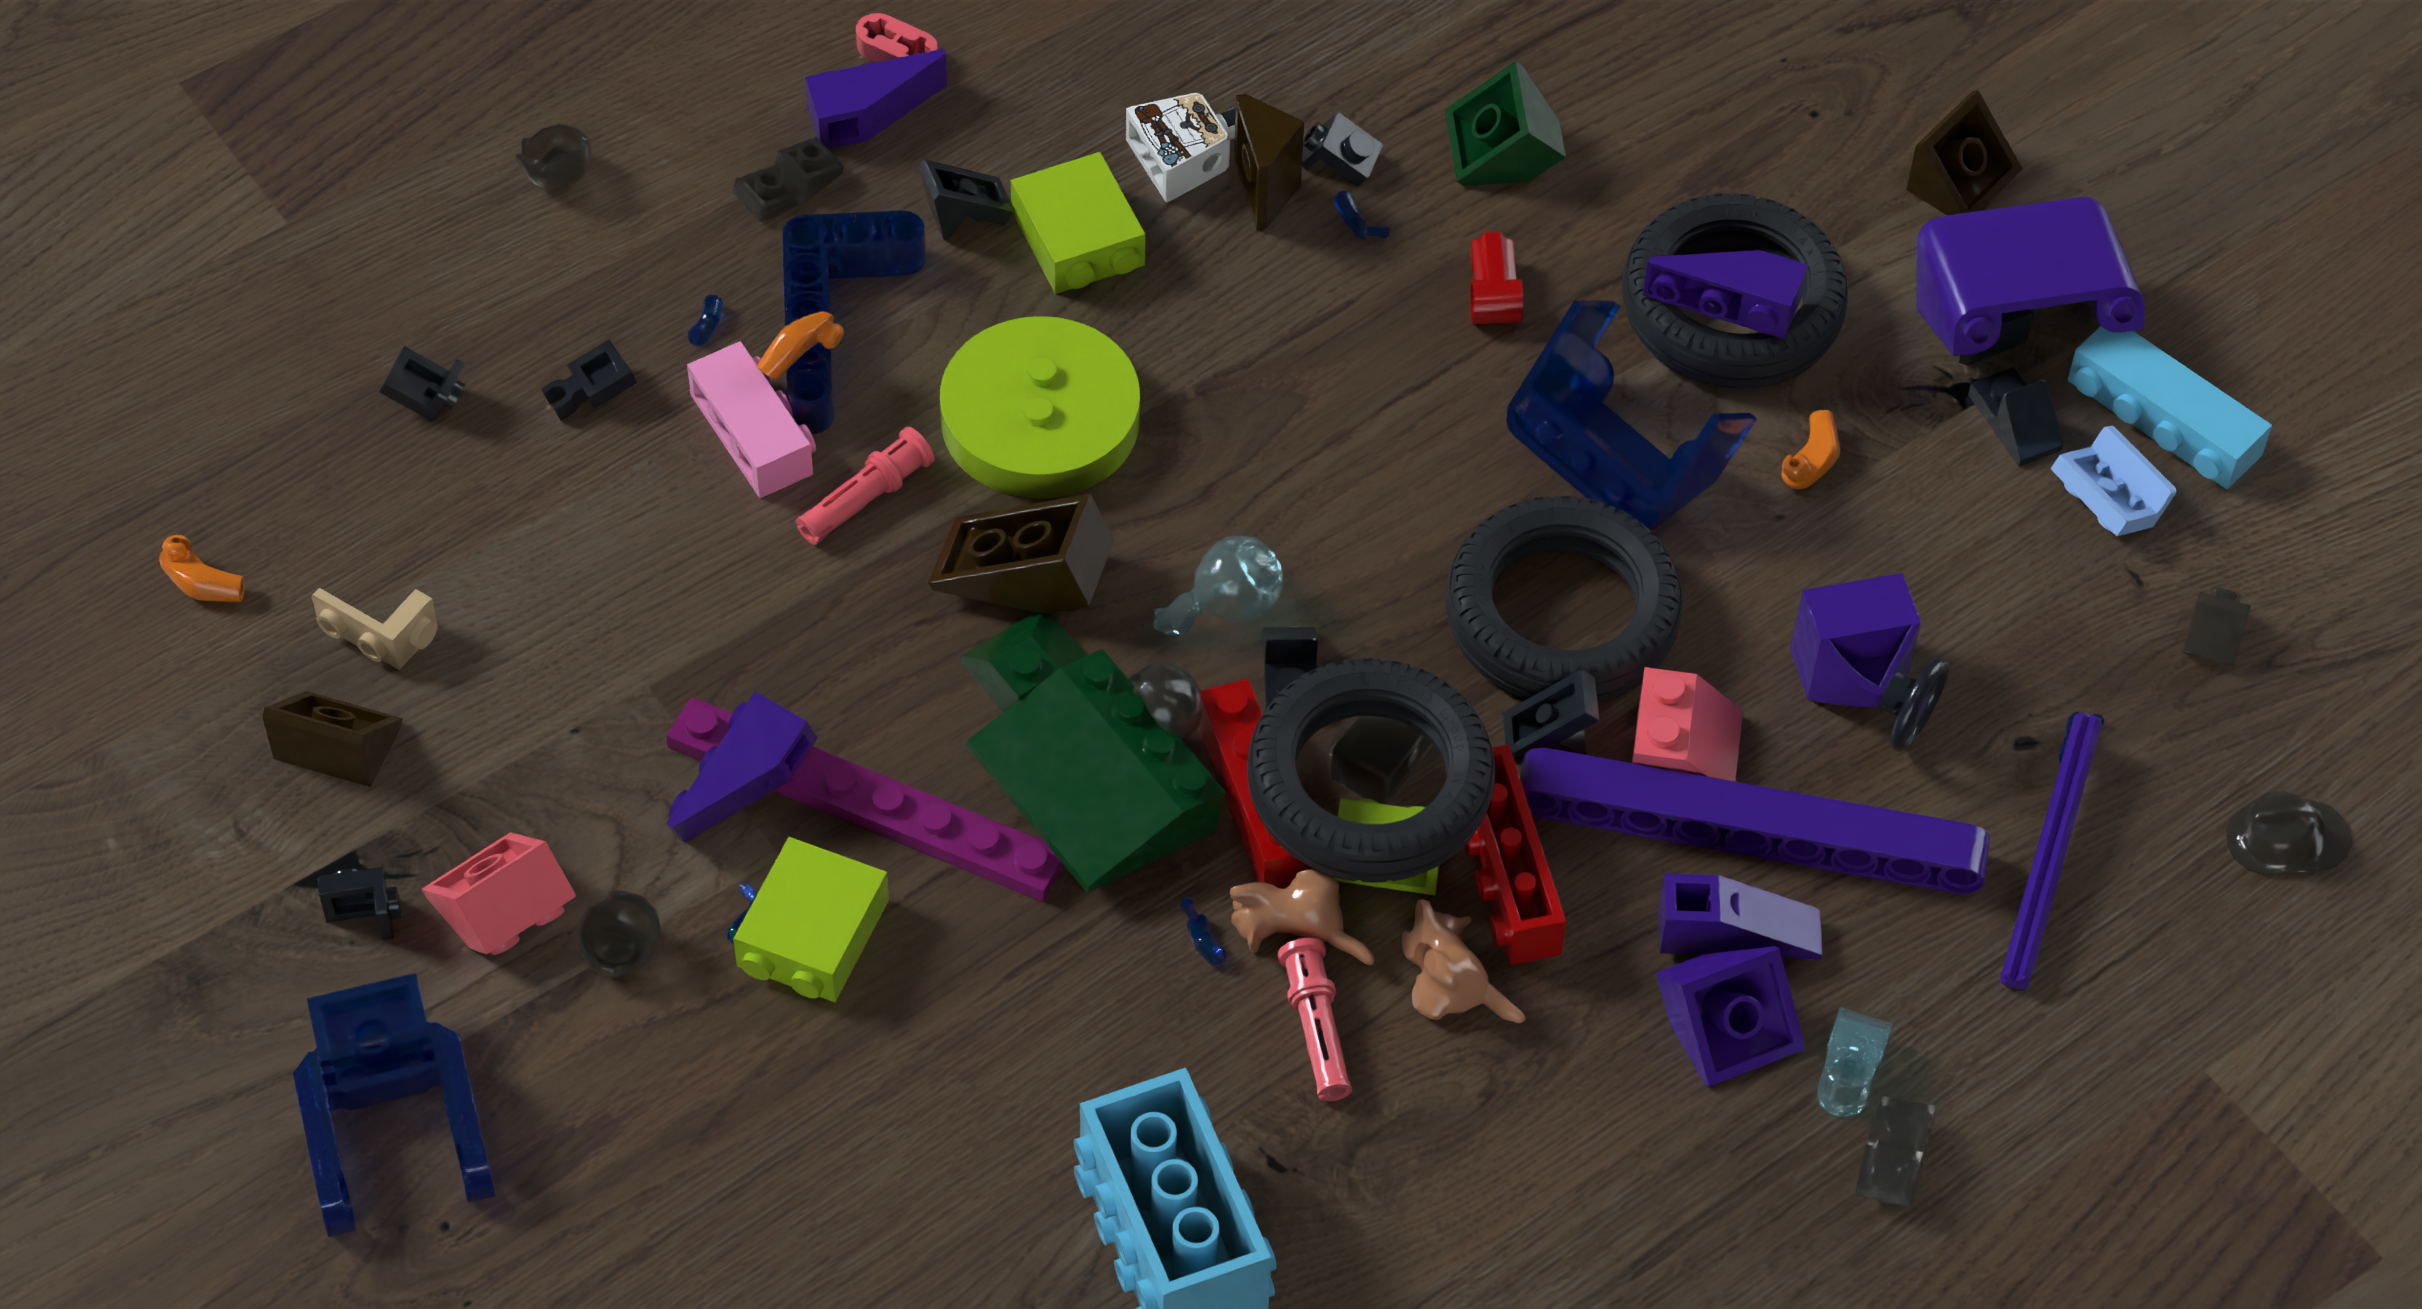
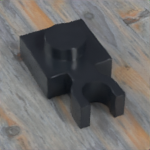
(594, 377)

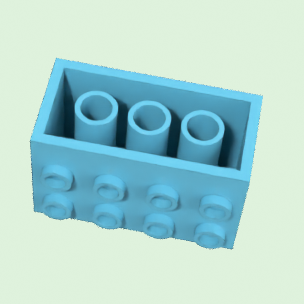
(1171, 1199)

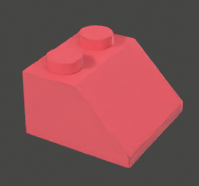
(1686, 726)
(501, 893)

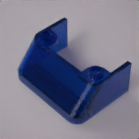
(1570, 429)

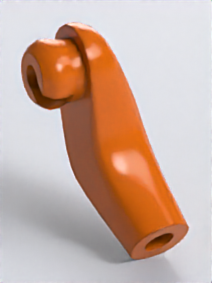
(797, 339)
(1816, 456)
(195, 577)

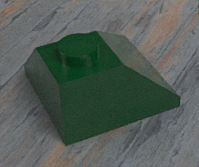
(1503, 131)
(1020, 658)

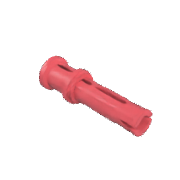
(881, 474)
(1313, 1000)

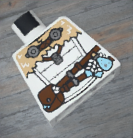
(1180, 142)

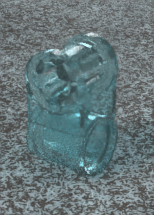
(1851, 1061)

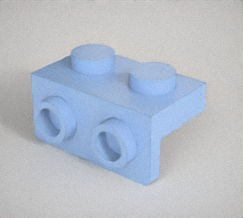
(2116, 483)

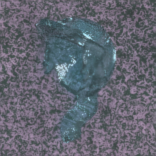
(1233, 582)

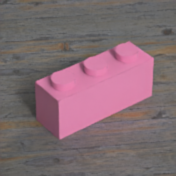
(751, 419)

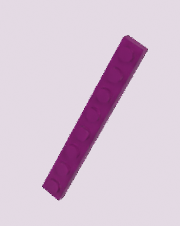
(893, 810)

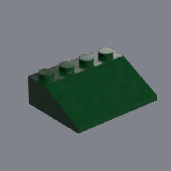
(1098, 773)

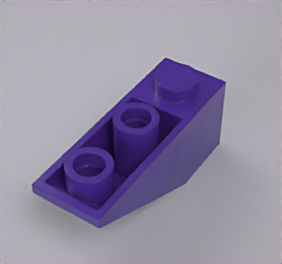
(867, 98)
(1737, 287)
(751, 761)
(1724, 915)

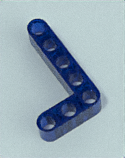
(836, 248)

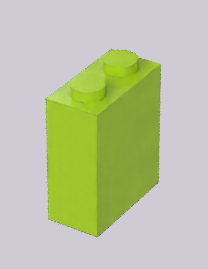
(1078, 223)
(811, 920)

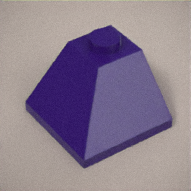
(1732, 1011)

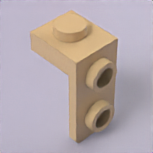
(394, 641)

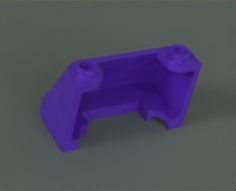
(2021, 260)

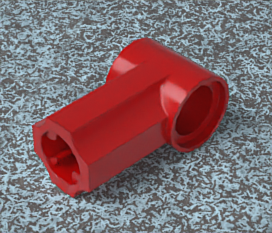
(1494, 290)

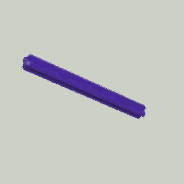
(2051, 852)

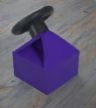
(1858, 648)

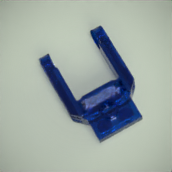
(375, 1051)

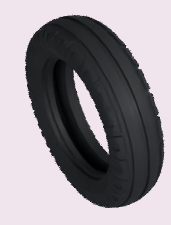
(1728, 357)
(1573, 527)
(1358, 849)

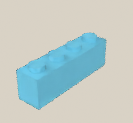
(2170, 404)

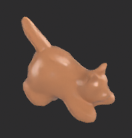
(1303, 909)
(1450, 974)

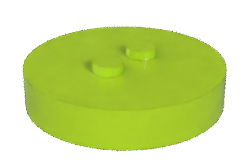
(1040, 407)

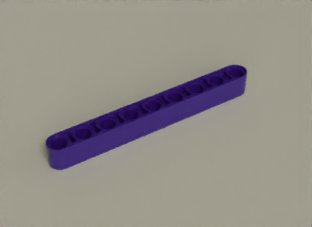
(1755, 821)

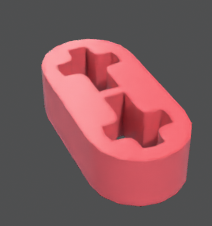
(898, 42)

